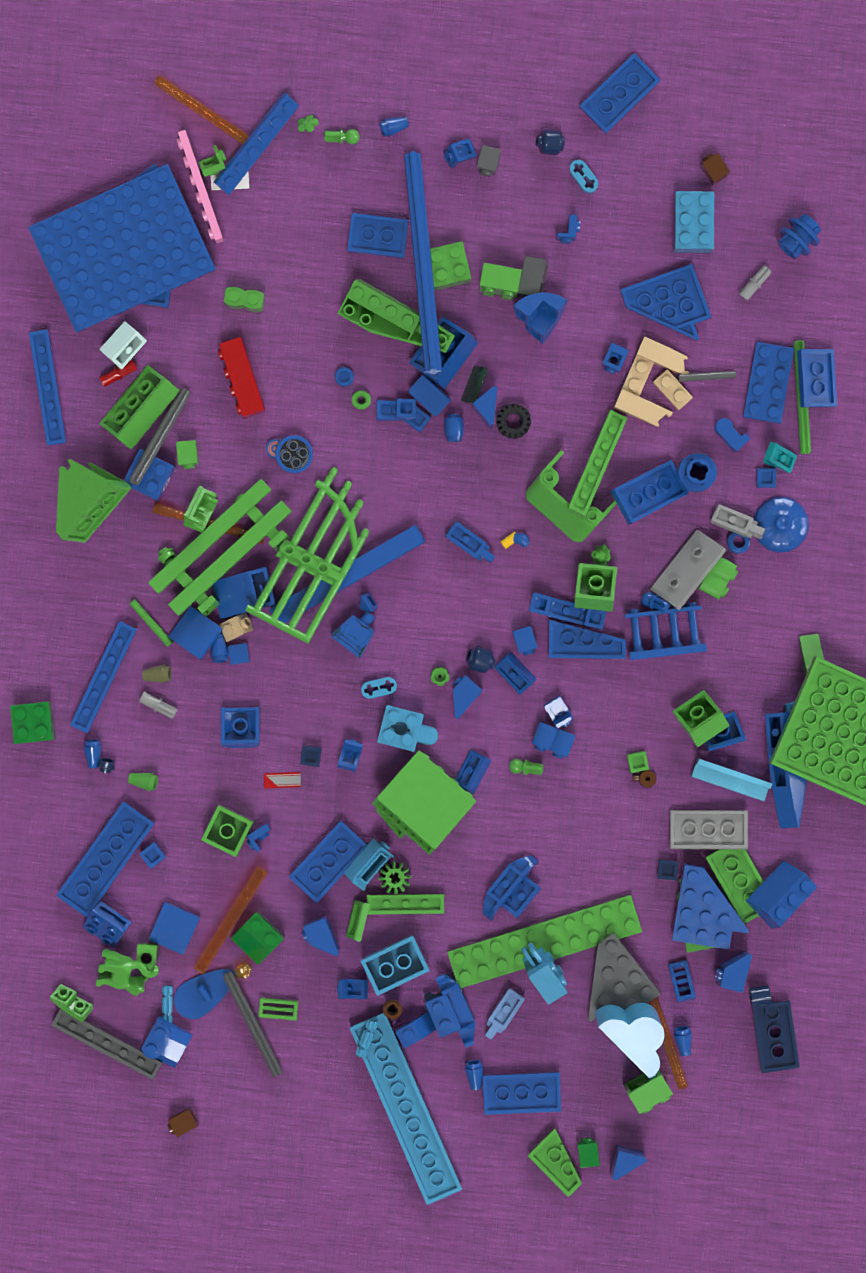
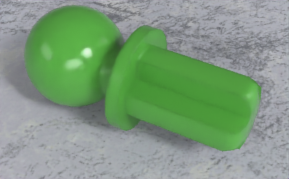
(351, 136)
(517, 766)

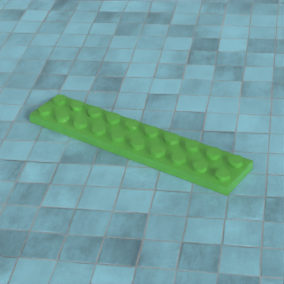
(558, 936)

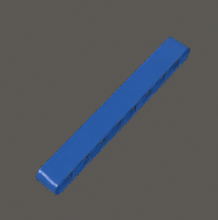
(360, 568)

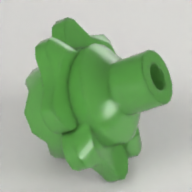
(601, 555)

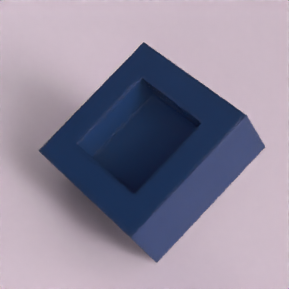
(311, 756)
(667, 870)

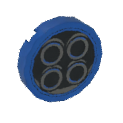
(293, 454)

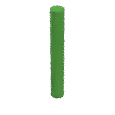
(151, 623)

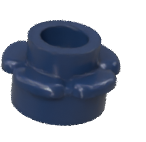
(106, 765)

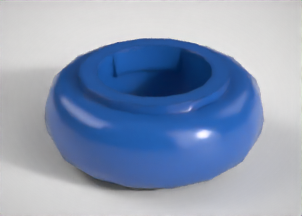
(734, 549)

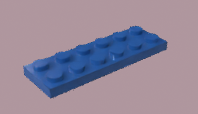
(105, 859)

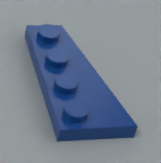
(580, 643)

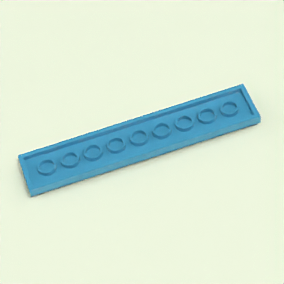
(408, 1112)

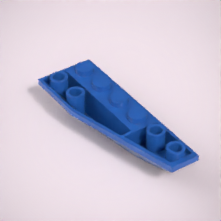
(787, 788)

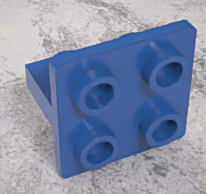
(106, 924)

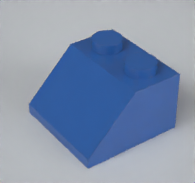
(321, 935)
(734, 972)

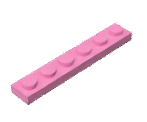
(196, 179)

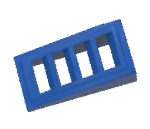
(687, 997)

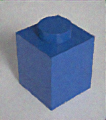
(525, 640)

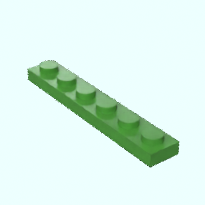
(597, 464)

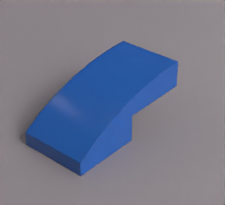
(396, 410)

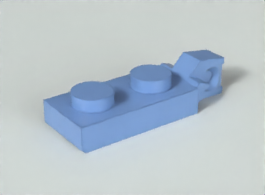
(504, 1012)

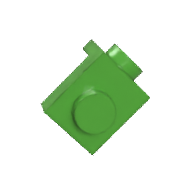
(213, 164)

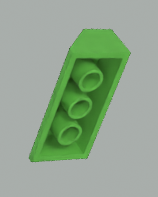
(139, 407)

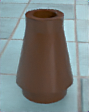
(392, 1014)

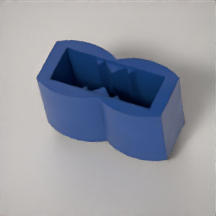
(554, 740)

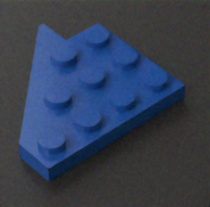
(670, 300)
(704, 912)

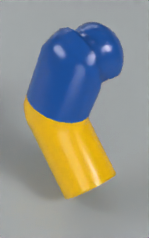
(518, 538)

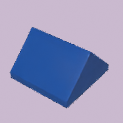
(486, 406)
(729, 736)
(625, 1161)

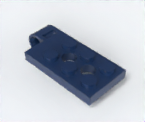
(768, 1015)

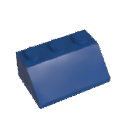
(453, 359)
(781, 894)

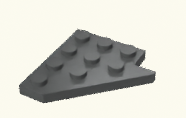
(618, 978)

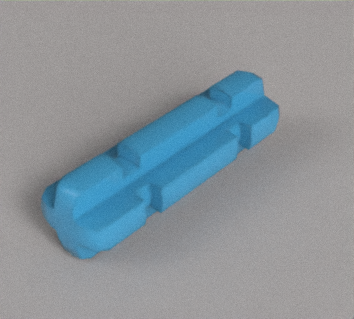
(167, 1003)
(366, 1039)

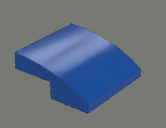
(195, 633)
(174, 928)

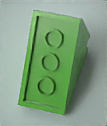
(86, 499)

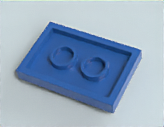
(377, 235)
(817, 378)

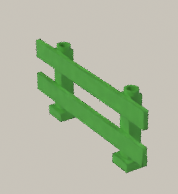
(196, 589)

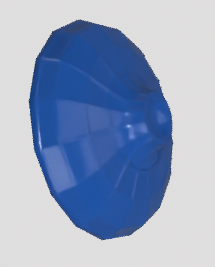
(783, 522)

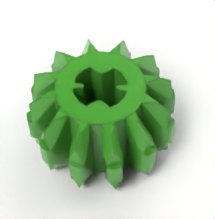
(389, 880)

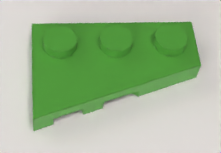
(555, 1162)

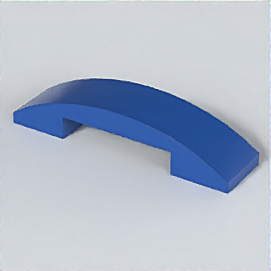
(565, 611)

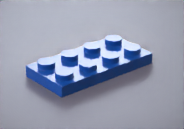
(620, 93)
(768, 383)
(649, 492)
(328, 861)
(521, 1093)

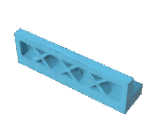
(730, 779)

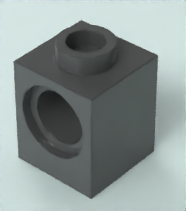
(488, 160)

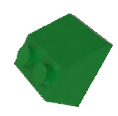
(257, 937)

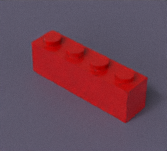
(241, 377)

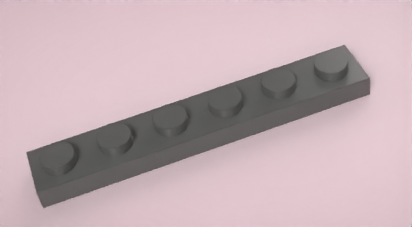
(107, 1044)

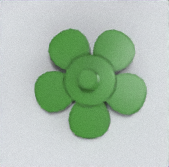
(307, 124)

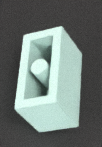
(123, 345)

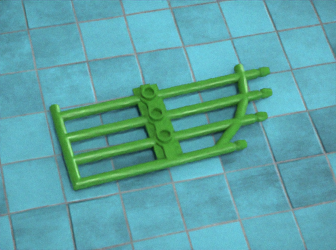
(312, 564)

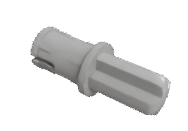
(755, 283)
(158, 705)

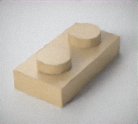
(672, 390)

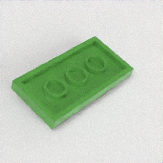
(737, 878)

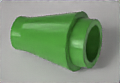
(146, 781)

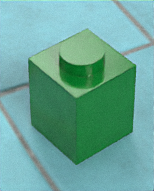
(588, 1152)

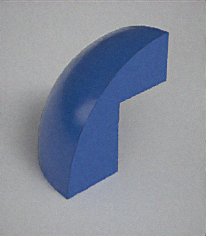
(540, 313)

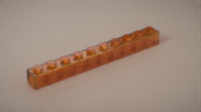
(230, 920)

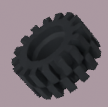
(521, 412)

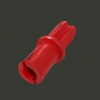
(118, 373)

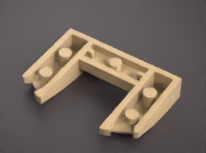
(629, 399)

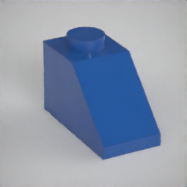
(464, 694)
(415, 1029)

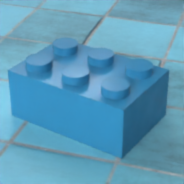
(693, 222)
(395, 965)

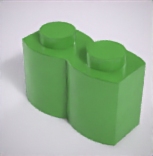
(238, 299)
(718, 578)

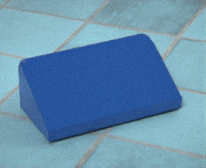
(429, 395)
(515, 673)
(472, 771)

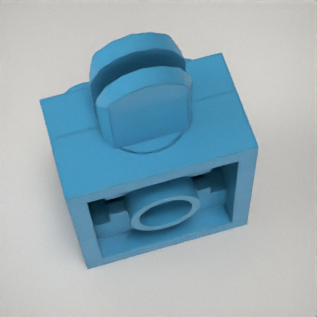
(404, 729)
(544, 973)

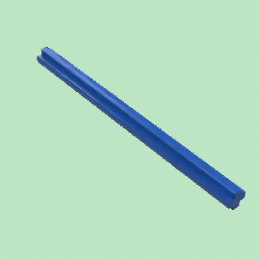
(422, 263)

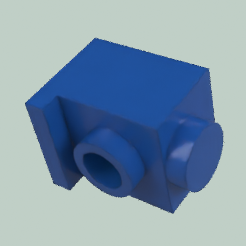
(617, 352)

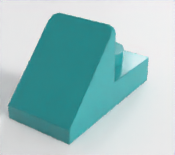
(779, 457)

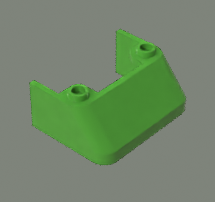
(555, 507)

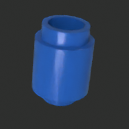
(453, 428)

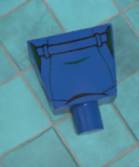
(355, 633)

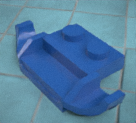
(512, 889)
(451, 1011)

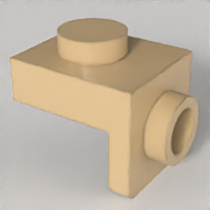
(236, 627)

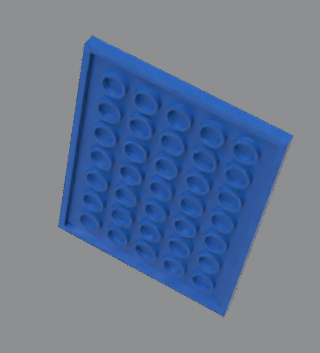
(122, 248)

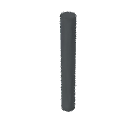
(706, 376)

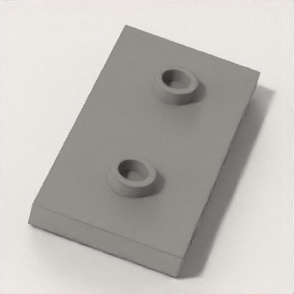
(688, 569)
(709, 829)

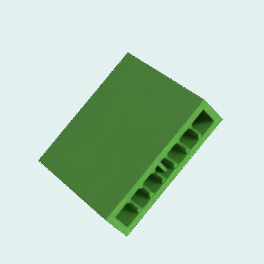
(424, 802)

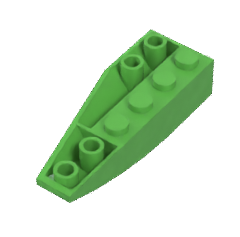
(386, 315)

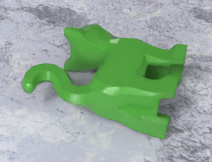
(117, 972)

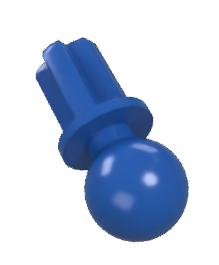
(654, 602)

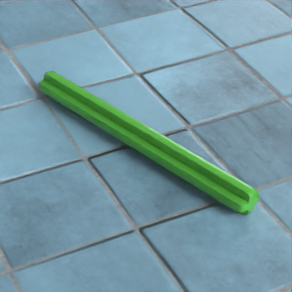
(803, 413)

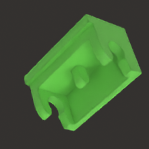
(200, 509)

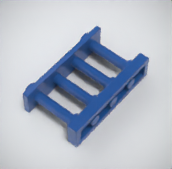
(657, 649)

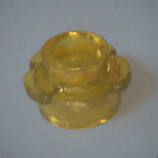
(243, 970)

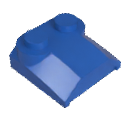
(240, 727)
(166, 1042)

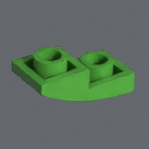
(69, 1002)

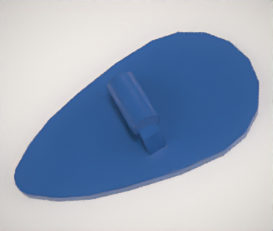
(201, 994)

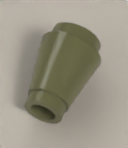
(157, 674)

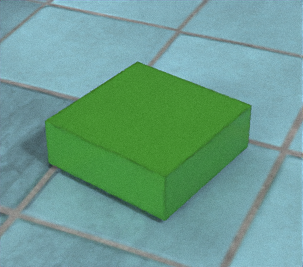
(637, 762)

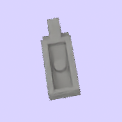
(737, 522)

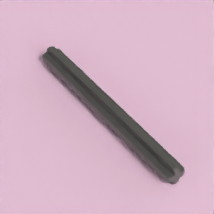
(159, 436)
(252, 1024)

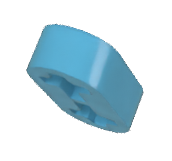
(587, 173)
(380, 692)

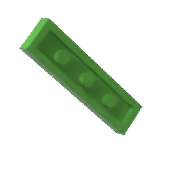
(406, 904)

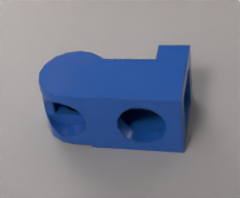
(729, 435)

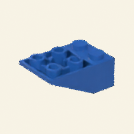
(240, 590)

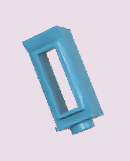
(368, 863)

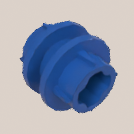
(799, 236)
(700, 461)

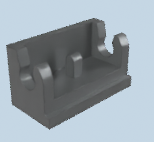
(533, 276)

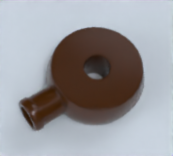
(642, 778)

